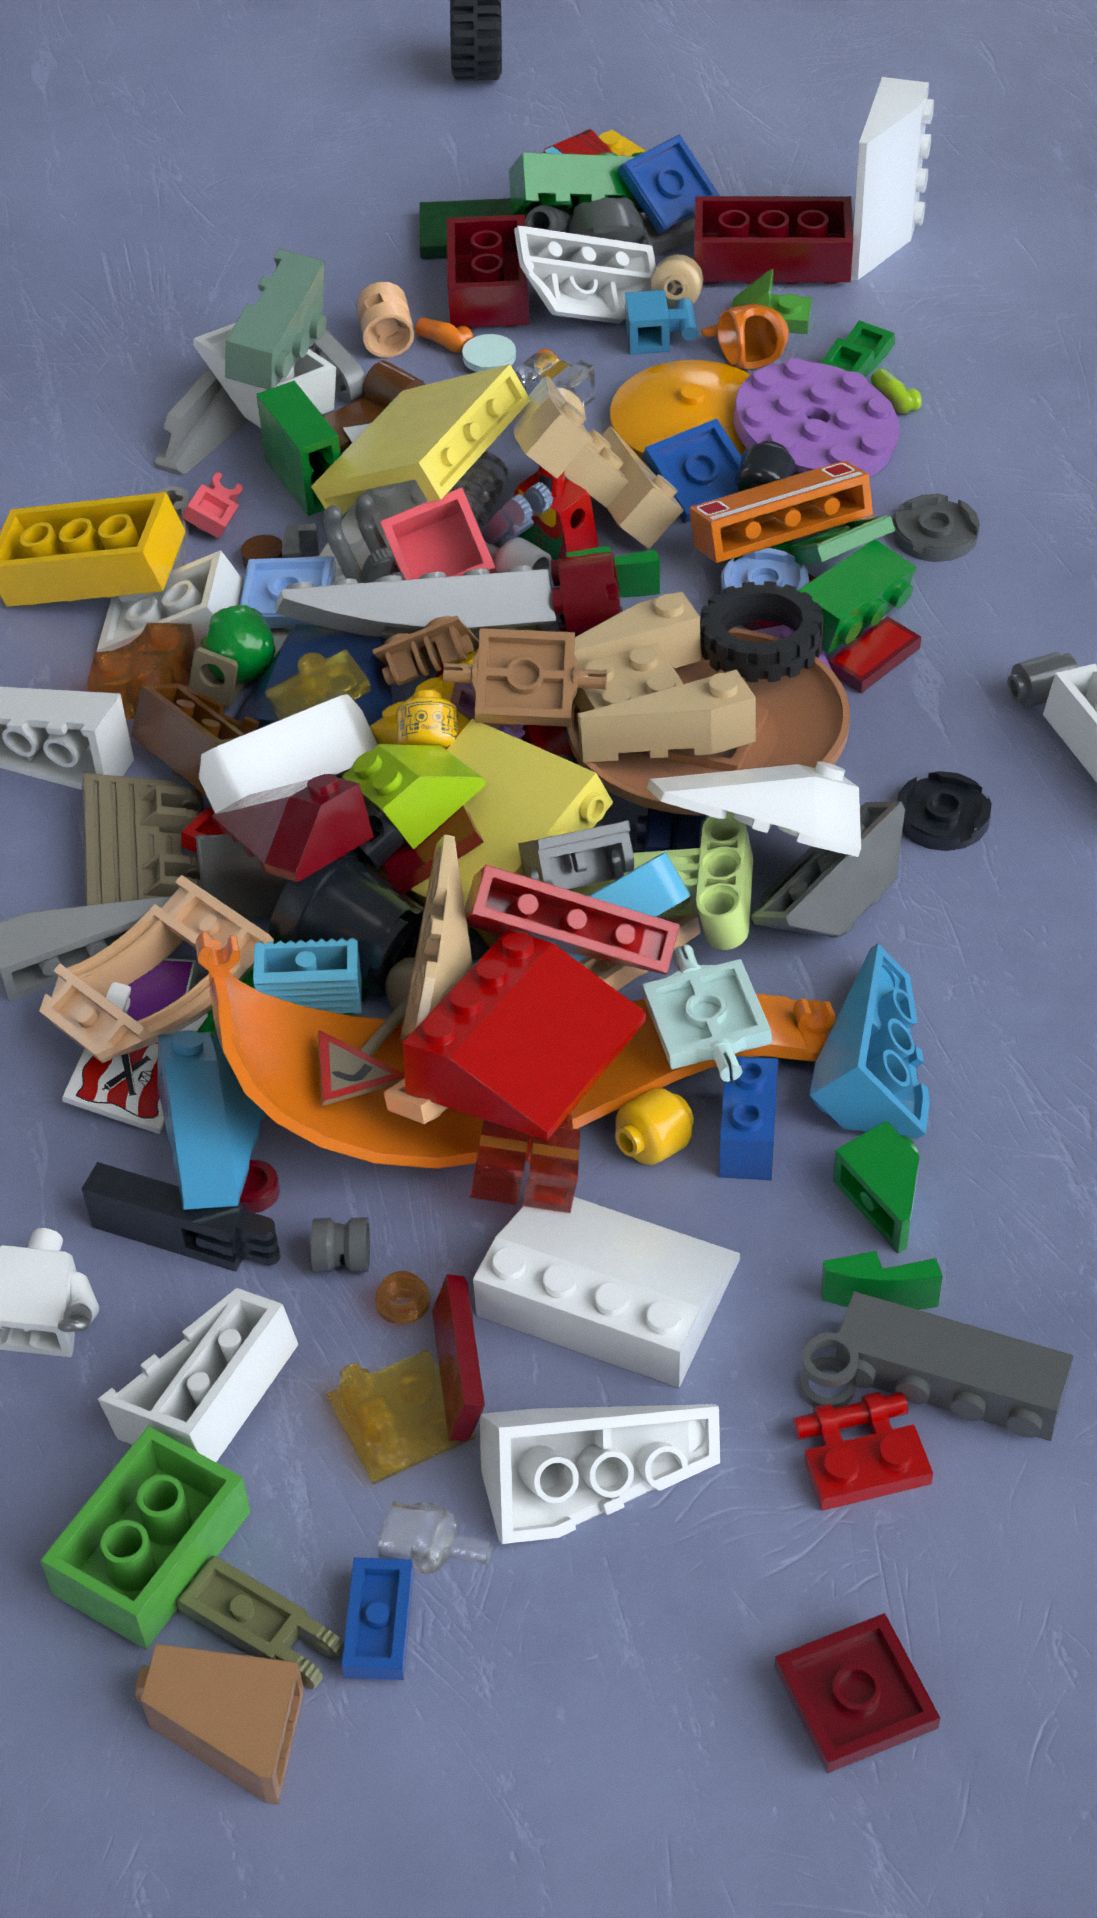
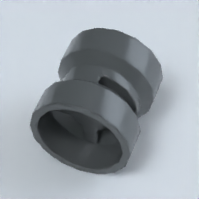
(340, 1244)

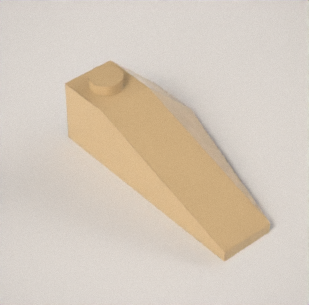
(443, 940)

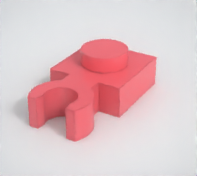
(213, 506)

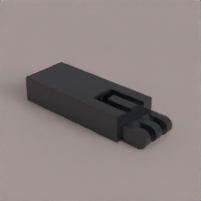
(155, 1216)

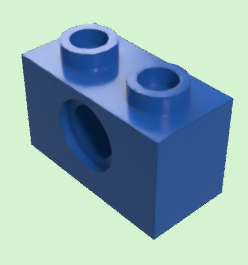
(749, 1120)

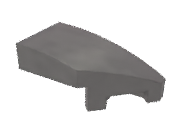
(300, 541)

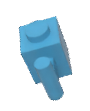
(650, 321)

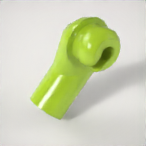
(895, 392)

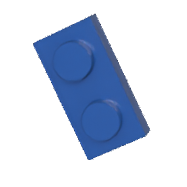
(378, 1619)

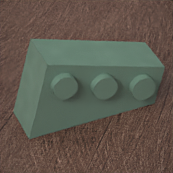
(280, 324)

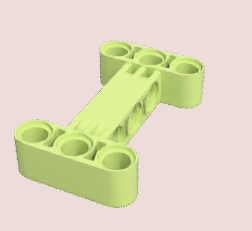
(716, 878)

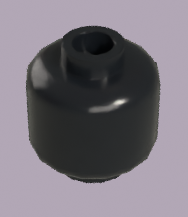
(764, 464)

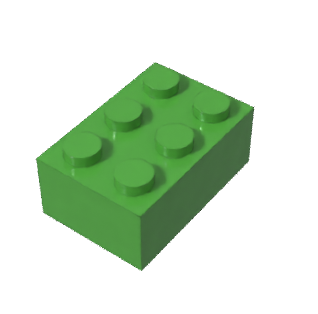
(146, 1536)

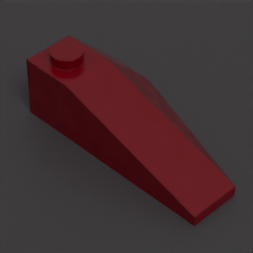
(299, 825)

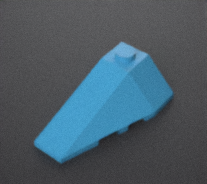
(870, 1057)
(206, 1119)

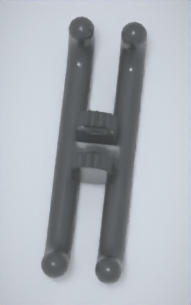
(380, 561)

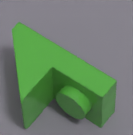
(793, 308)

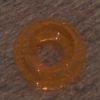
(398, 1286)

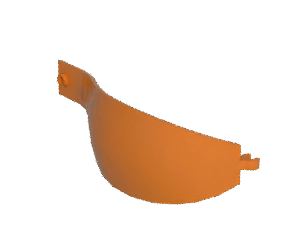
(277, 1065)

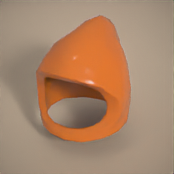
(750, 335)

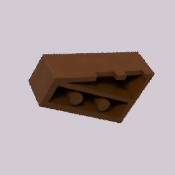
(182, 725)

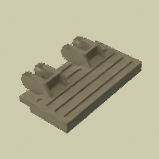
(135, 837)

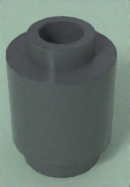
(548, 218)
(1033, 678)

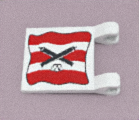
(125, 1084)

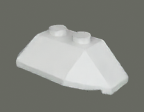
(583, 273)

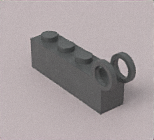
(940, 1365)

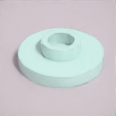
(488, 352)

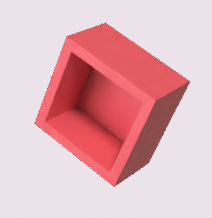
(438, 538)

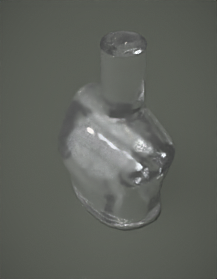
(427, 1537)

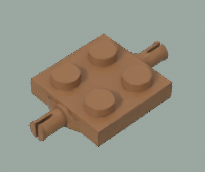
(524, 677)

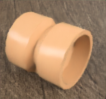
(384, 319)

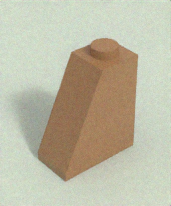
(225, 1711)

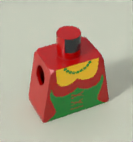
(569, 520)

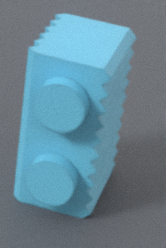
(311, 973)

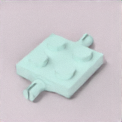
(706, 1013)

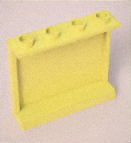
(426, 436)
(525, 800)

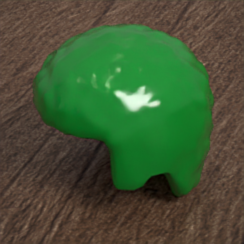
(241, 636)

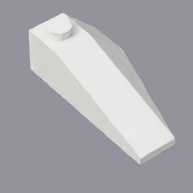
(801, 800)
(574, 1463)

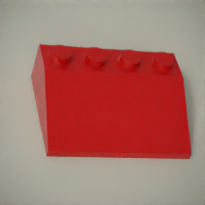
(519, 1037)

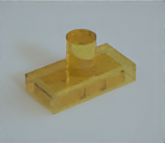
(317, 683)

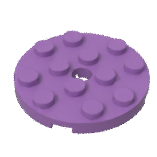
(858, 416)

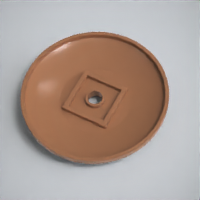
(796, 723)

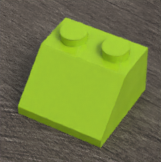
(414, 786)

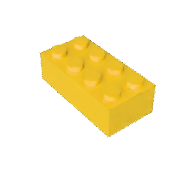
(88, 549)

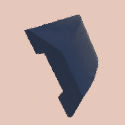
(327, 642)

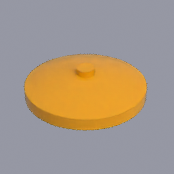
(675, 399)

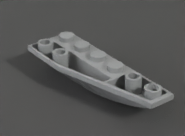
(395, 606)

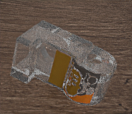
(575, 378)

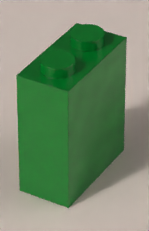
(296, 441)

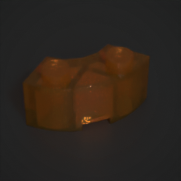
(155, 657)

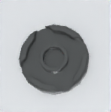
(935, 528)

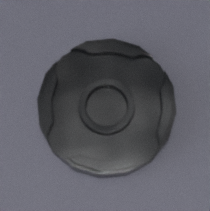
(944, 811)

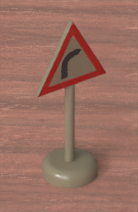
(353, 1072)

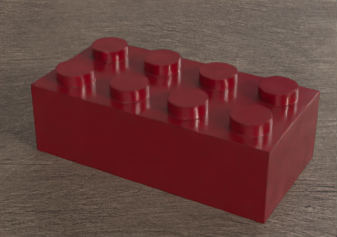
(790, 234)

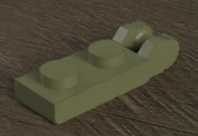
(256, 1618)

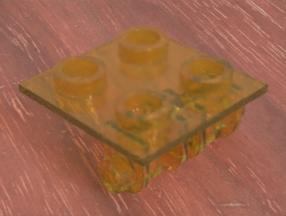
(393, 1414)

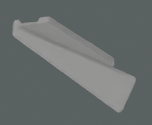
(198, 425)

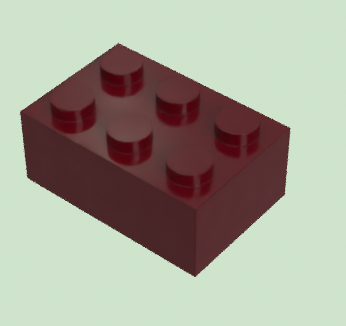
(485, 272)

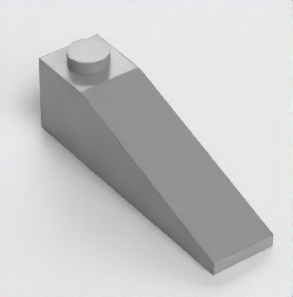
(43, 939)

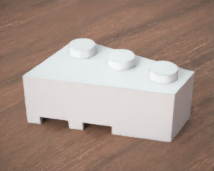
(208, 1379)

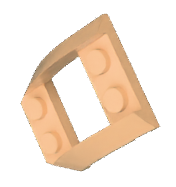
(80, 991)

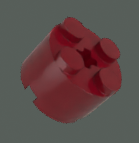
(586, 591)

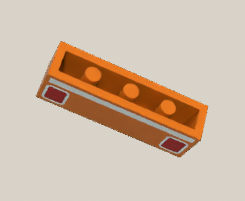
(781, 511)

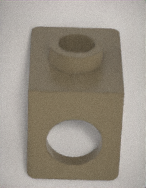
(204, 681)

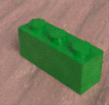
(860, 592)

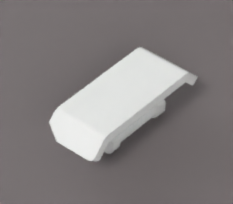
(287, 752)

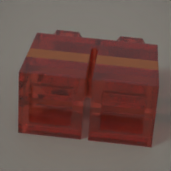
(550, 1173)

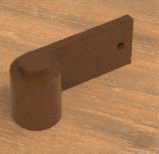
(380, 388)

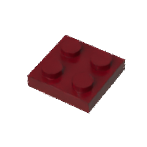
(856, 1692)

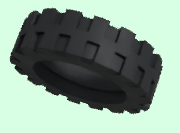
(761, 603)

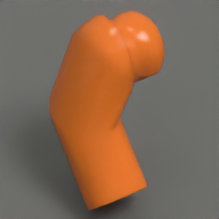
(444, 333)

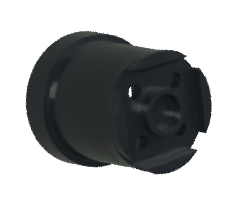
(346, 903)

